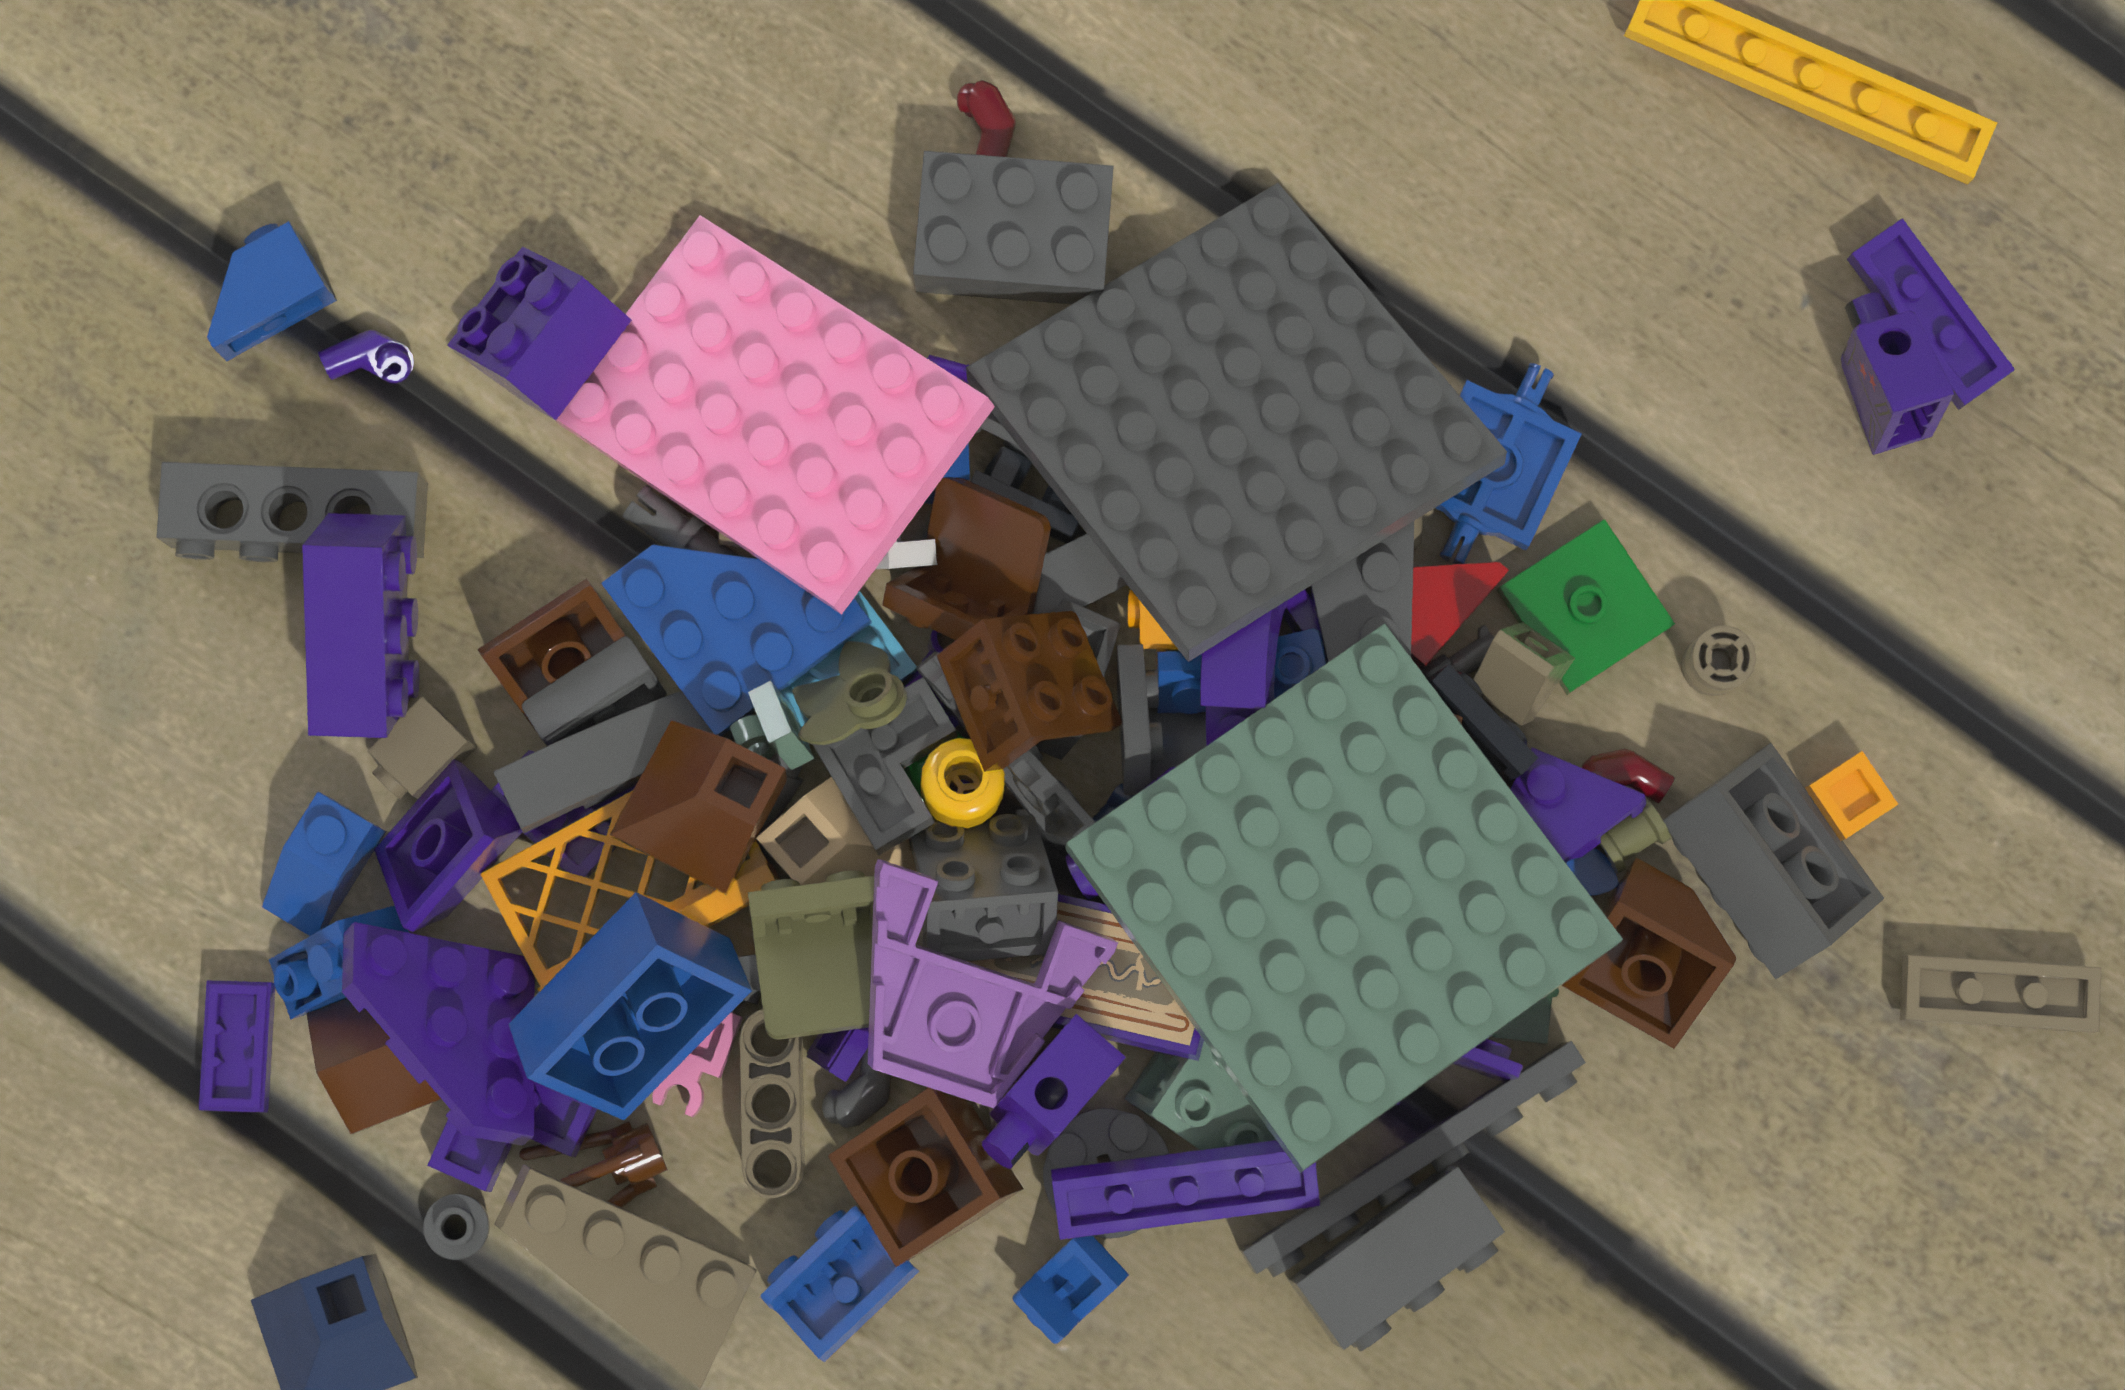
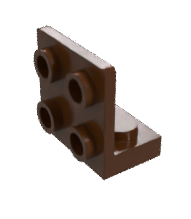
(1026, 684)

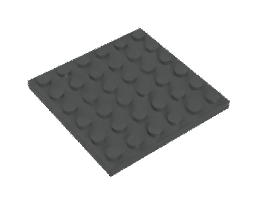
(1235, 420)

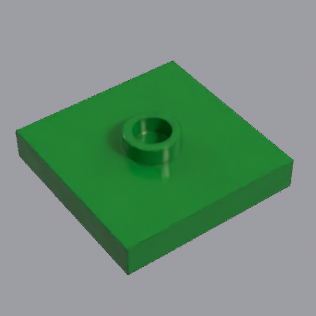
(1588, 603)

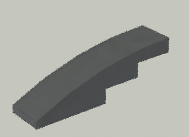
(592, 762)

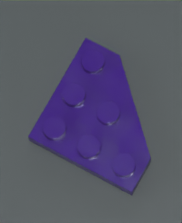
(449, 1022)

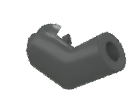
(859, 1098)

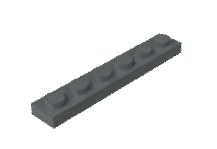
(1438, 1145)

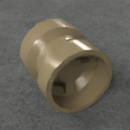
(1709, 669)

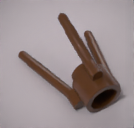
(630, 1158)

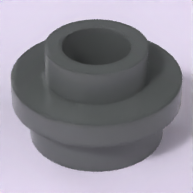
(476, 1220)

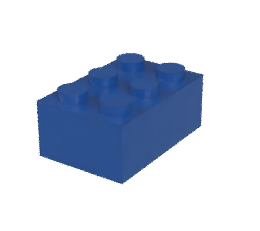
(629, 1007)

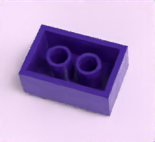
(359, 624)

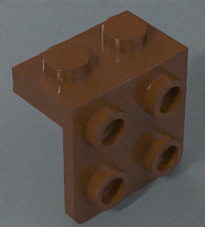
(985, 557)

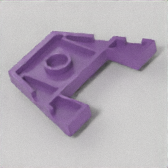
(955, 1020)

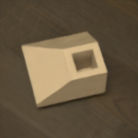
(825, 838)

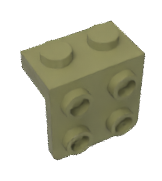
(814, 953)

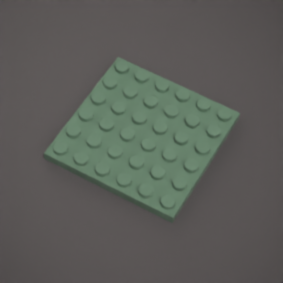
(1342, 896)

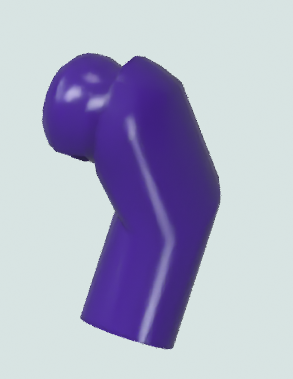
(369, 351)

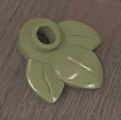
(857, 698)

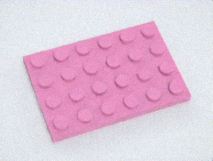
(774, 413)

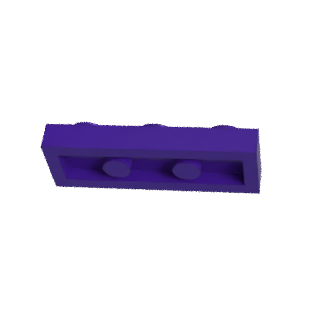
(1912, 281)

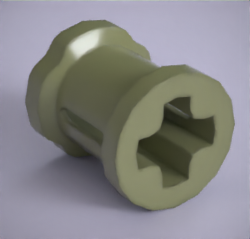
(1633, 836)

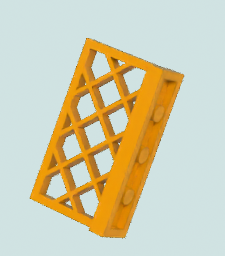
(699, 904)

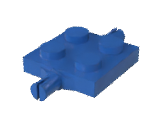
(1516, 495)

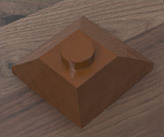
(1667, 957)

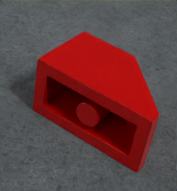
(1444, 601)

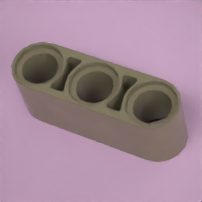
(763, 1136)

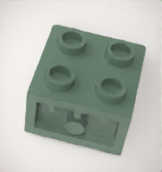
(1197, 1101)

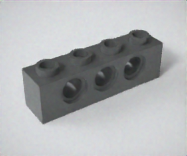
(196, 491)

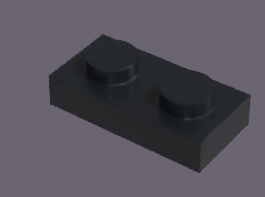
(1495, 736)

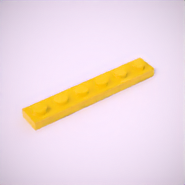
(1816, 83)

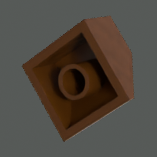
(923, 1173)

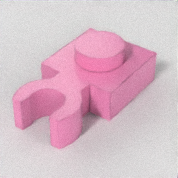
(707, 1057)

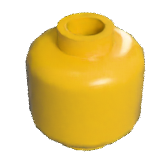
(950, 764)

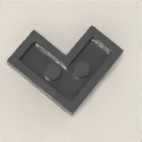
(872, 765)

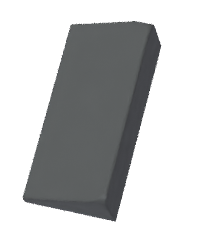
(594, 692)

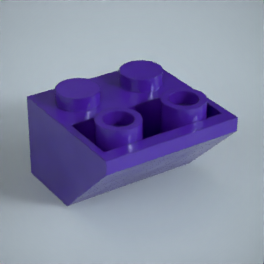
(539, 331)

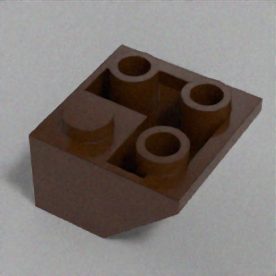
(700, 804)

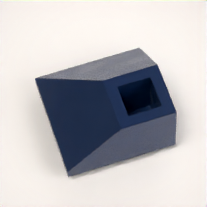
(335, 1330)

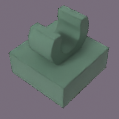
(773, 728)

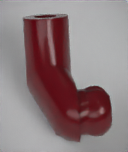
(991, 113)
(1632, 770)

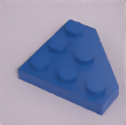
(727, 625)

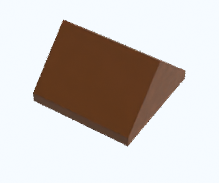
(551, 642)
(360, 1069)

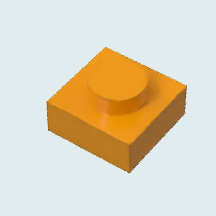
(1851, 796)

